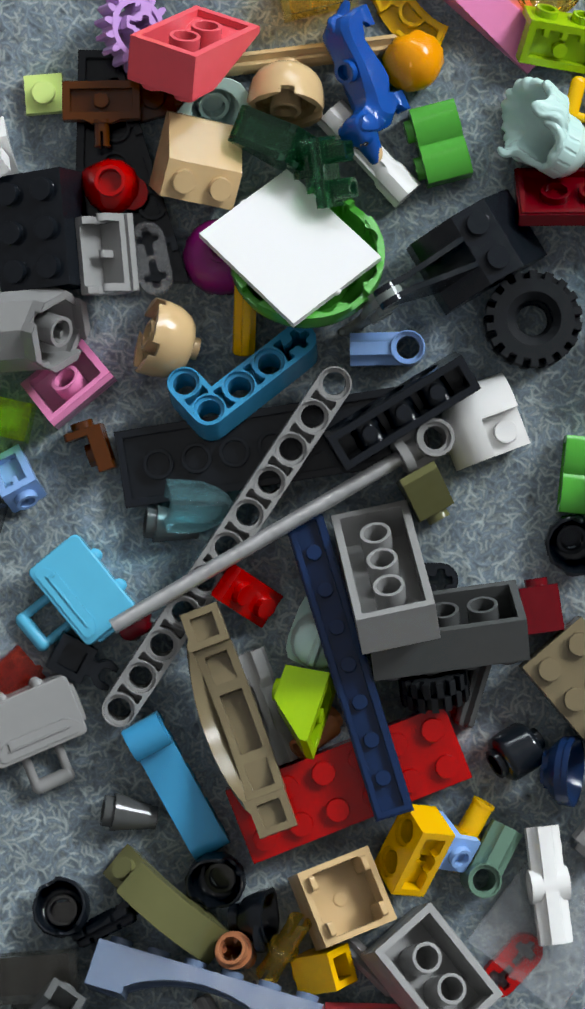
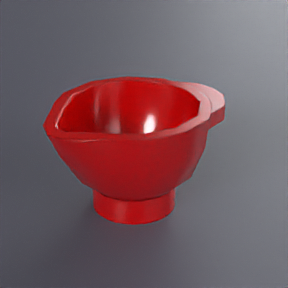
(114, 186)

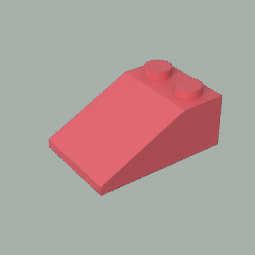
(188, 52)

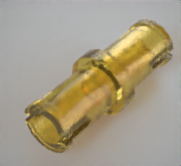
(283, 947)

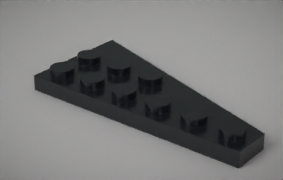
(130, 146)

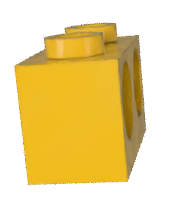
(414, 851)

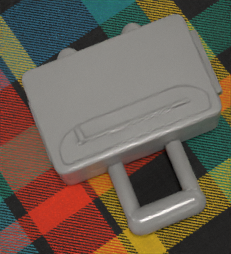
(38, 720)

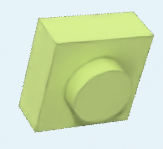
(43, 94)

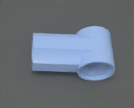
(381, 349)

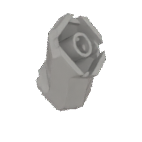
(41, 329)

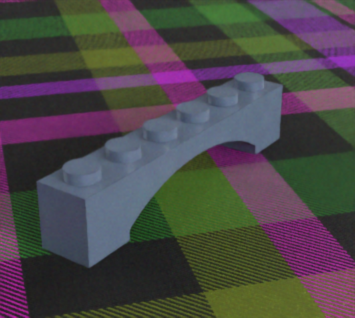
(123, 970)

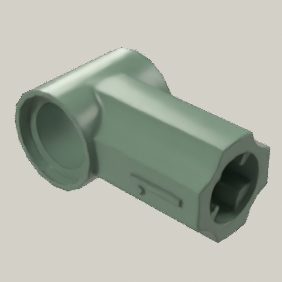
(493, 855)

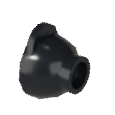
(256, 917)

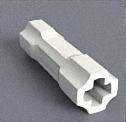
(388, 174)

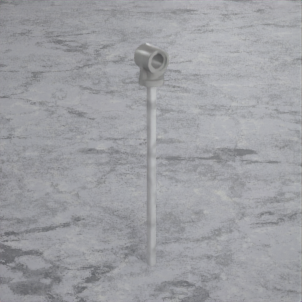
(408, 452)

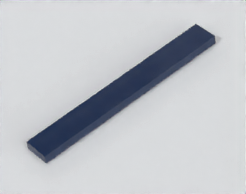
(350, 670)

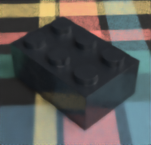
(40, 229)

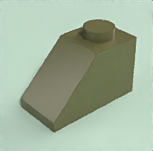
(426, 493)

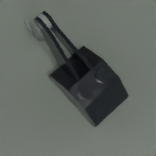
(459, 260)

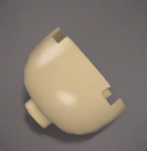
(288, 92)
(166, 340)

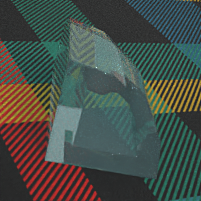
(194, 506)

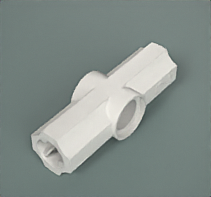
(548, 885)

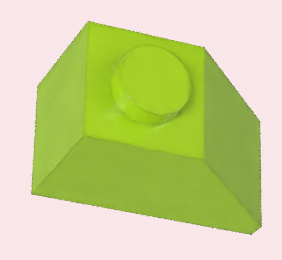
(304, 704)

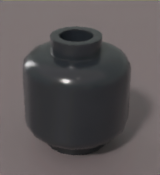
(515, 751)

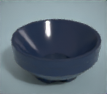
(564, 770)

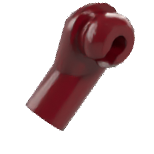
(138, 629)

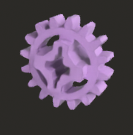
(119, 26)

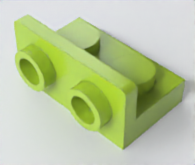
(553, 38)

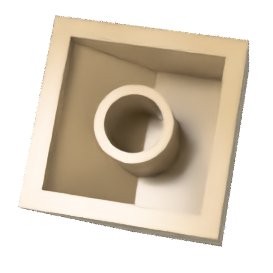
(197, 161)

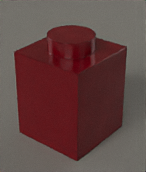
(541, 606)

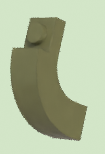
(164, 905)

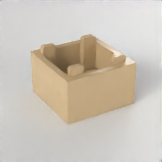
(342, 898)

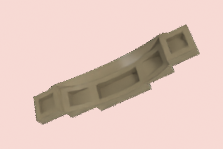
(234, 722)

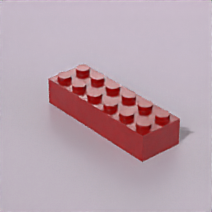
(331, 791)

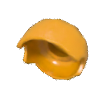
(413, 61)

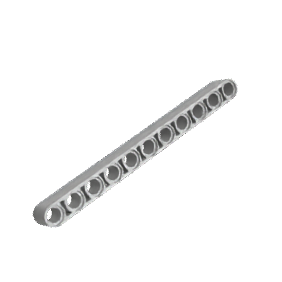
(265, 501)

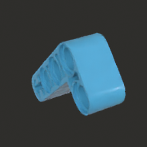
(291, 344)
(175, 784)

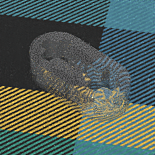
(160, 256)

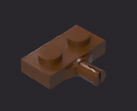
(101, 105)

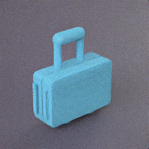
(79, 590)

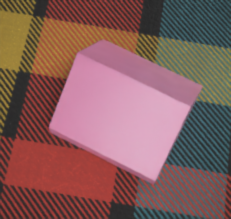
(71, 389)

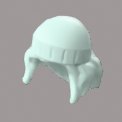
(541, 128)

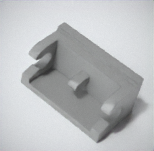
(107, 254)

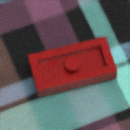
(246, 595)

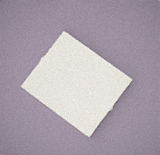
(289, 248)

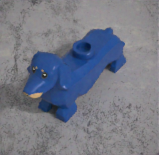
(362, 79)

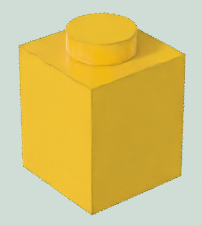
(324, 969)

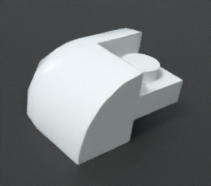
(485, 423)

